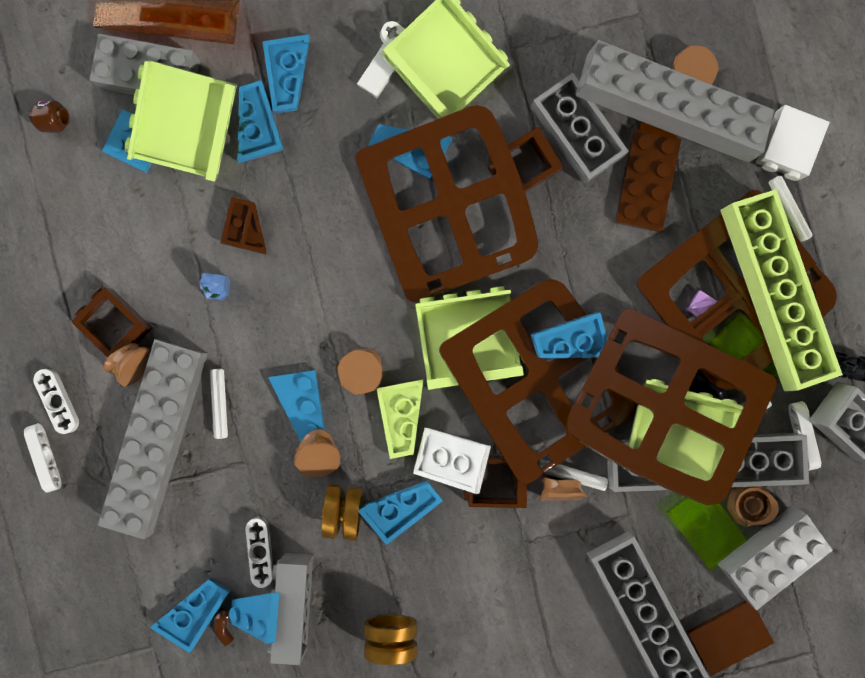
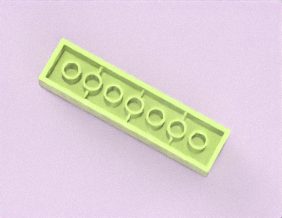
(781, 291)

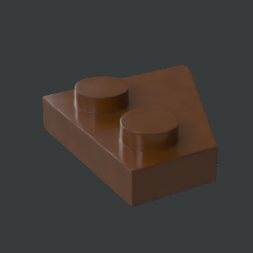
(243, 227)

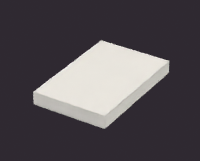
(452, 460)

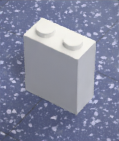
(793, 143)

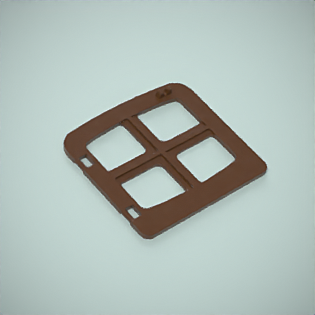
(449, 202)
(705, 246)
(541, 377)
(669, 407)

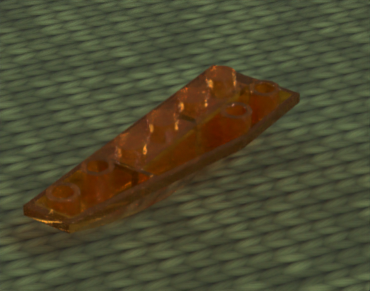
(172, 18)

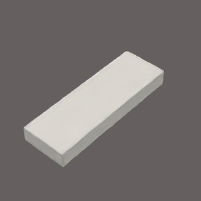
(377, 73)

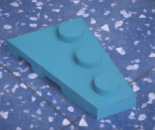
(285, 70)
(257, 126)
(412, 160)
(572, 339)
(300, 400)
(400, 510)
(192, 615)
(256, 616)

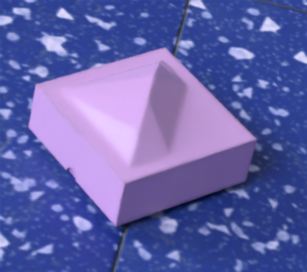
(700, 303)

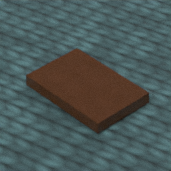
(729, 637)

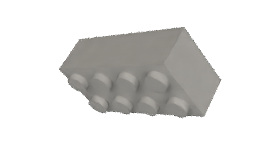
(119, 59)
(578, 129)
(775, 557)
(293, 583)

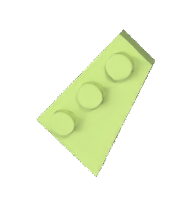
(400, 416)

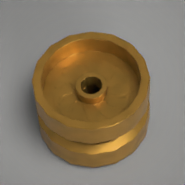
(342, 512)
(390, 639)

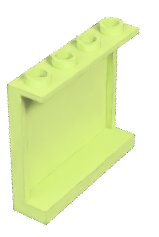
(445, 57)
(180, 119)
(447, 317)
(683, 447)

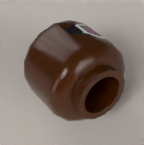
(49, 116)

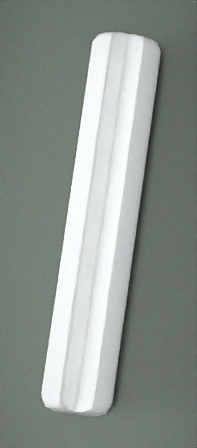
(791, 209)
(218, 403)
(569, 473)

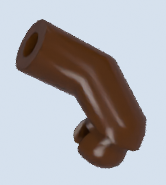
(220, 629)

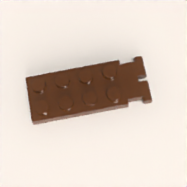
(648, 178)

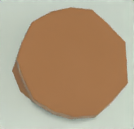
(697, 63)
(128, 363)
(360, 371)
(317, 454)
(561, 490)
(752, 506)

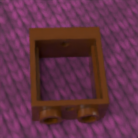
(545, 152)
(134, 335)
(519, 501)

